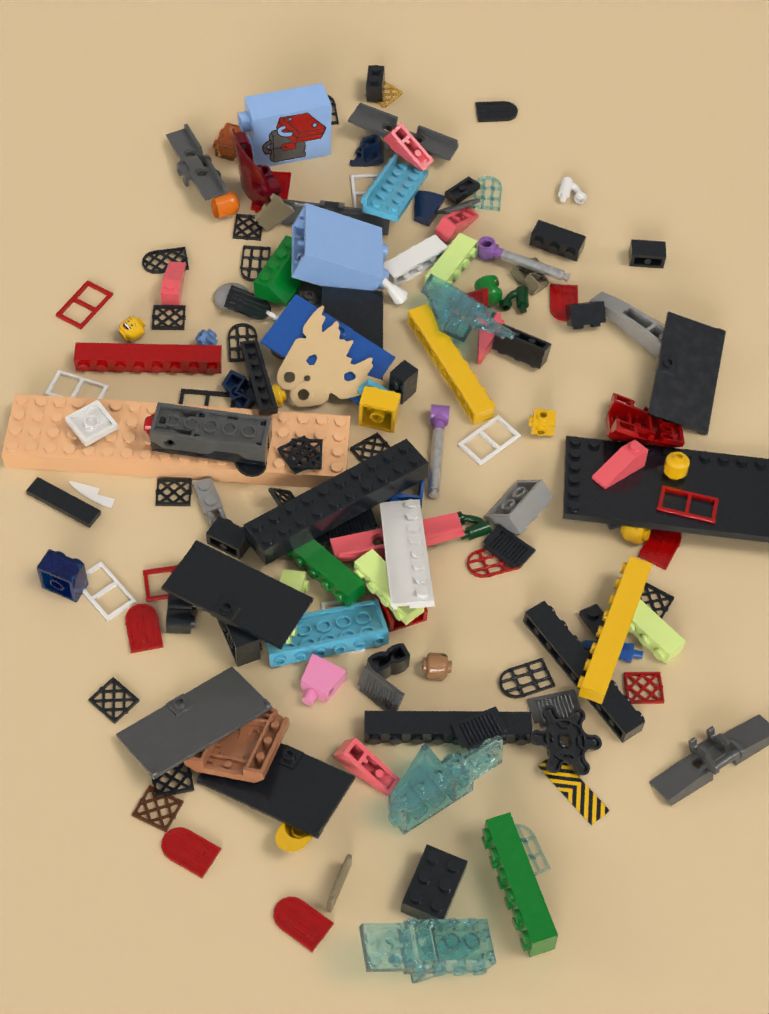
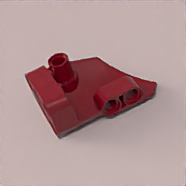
(255, 179)

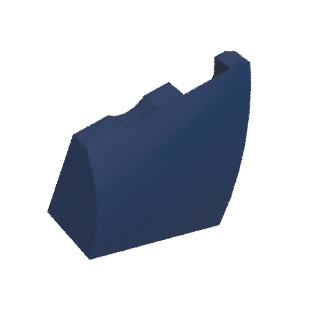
(369, 152)
(426, 206)
(239, 390)

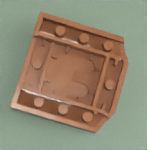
(245, 752)

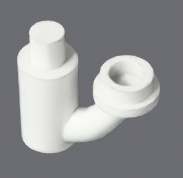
(565, 189)

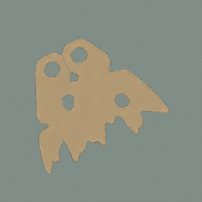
(329, 368)

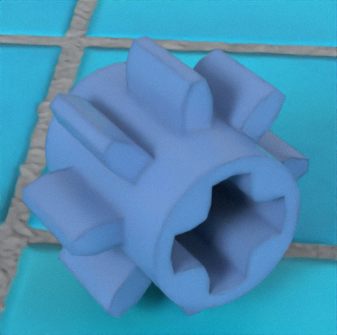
(206, 337)

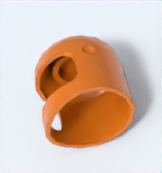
(227, 205)

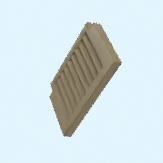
(339, 883)

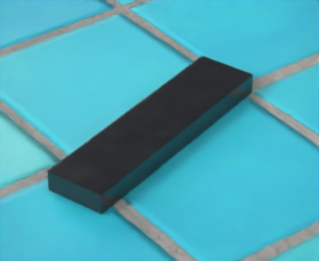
(63, 502)

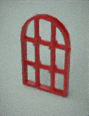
(486, 567)

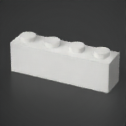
(415, 260)

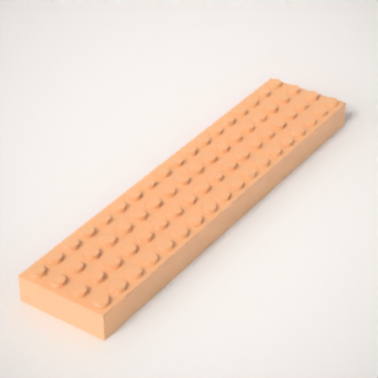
(44, 441)

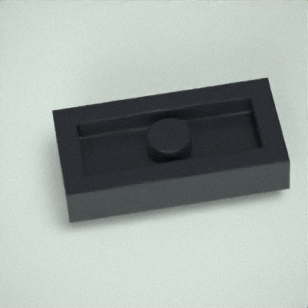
(462, 190)
(592, 618)

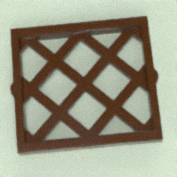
(151, 821)

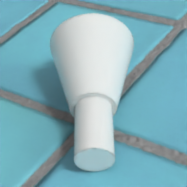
(397, 294)

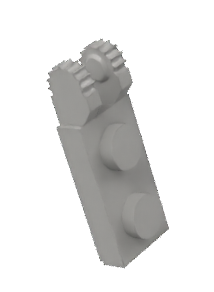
(209, 499)

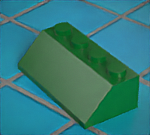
(275, 279)

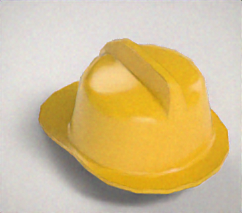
(291, 839)

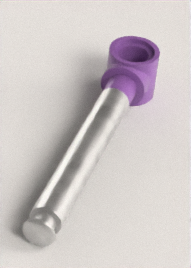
(489, 250)
(439, 419)

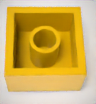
(379, 409)

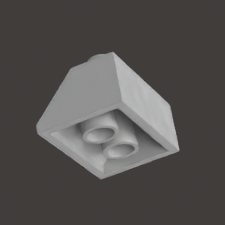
(520, 505)

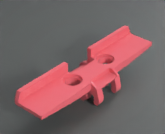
(436, 531)

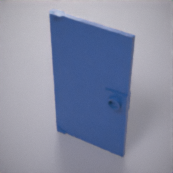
(290, 327)

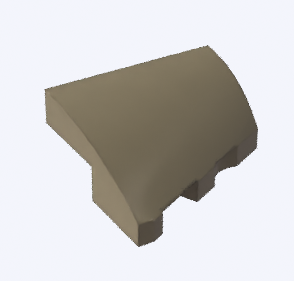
(273, 213)
(532, 280)

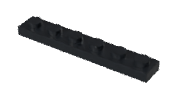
(258, 377)

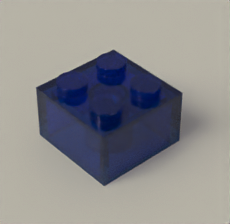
(62, 575)

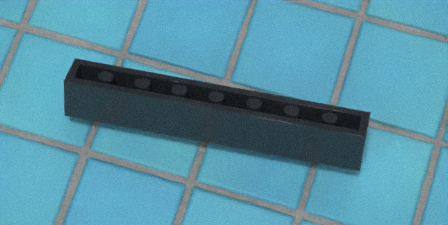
(571, 657)
(435, 727)

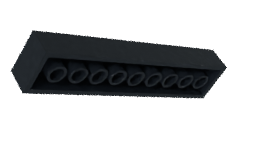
(335, 501)

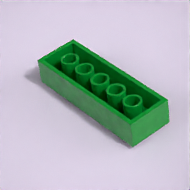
(520, 885)

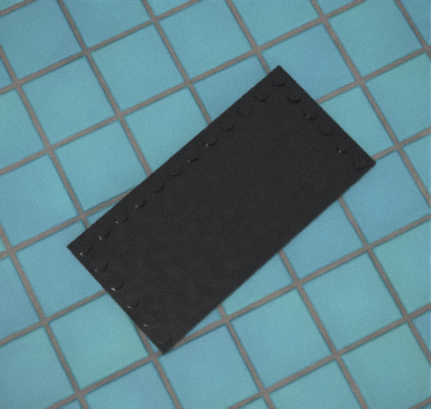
(734, 479)

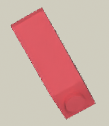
(408, 147)
(455, 223)
(173, 283)
(485, 340)
(622, 464)
(366, 766)

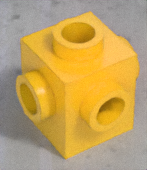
(542, 422)

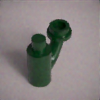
(522, 299)
(479, 529)

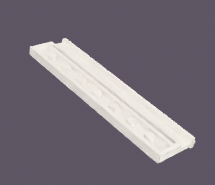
(406, 554)

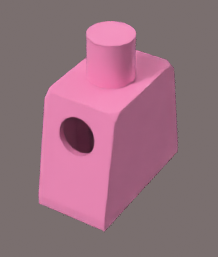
(321, 680)

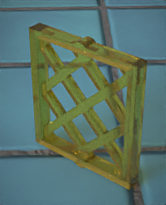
(389, 94)

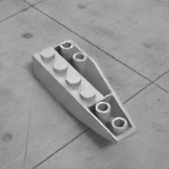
(635, 323)

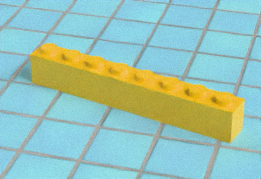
(451, 365)
(615, 630)

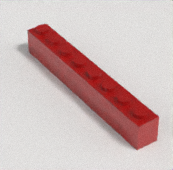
(148, 358)

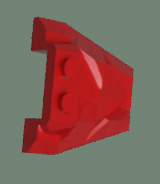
(630, 423)

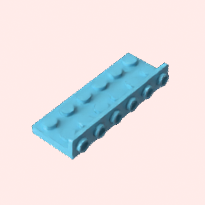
(393, 190)
(333, 633)

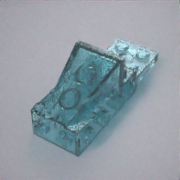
(459, 312)
(432, 783)
(428, 947)

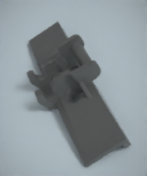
(377, 120)
(207, 178)
(340, 208)
(714, 754)

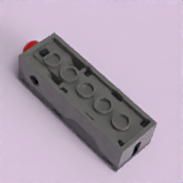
(209, 433)

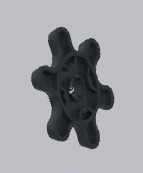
(571, 729)

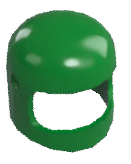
(489, 282)

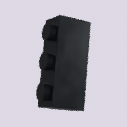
(557, 240)
(523, 348)

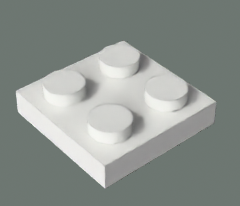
(91, 423)

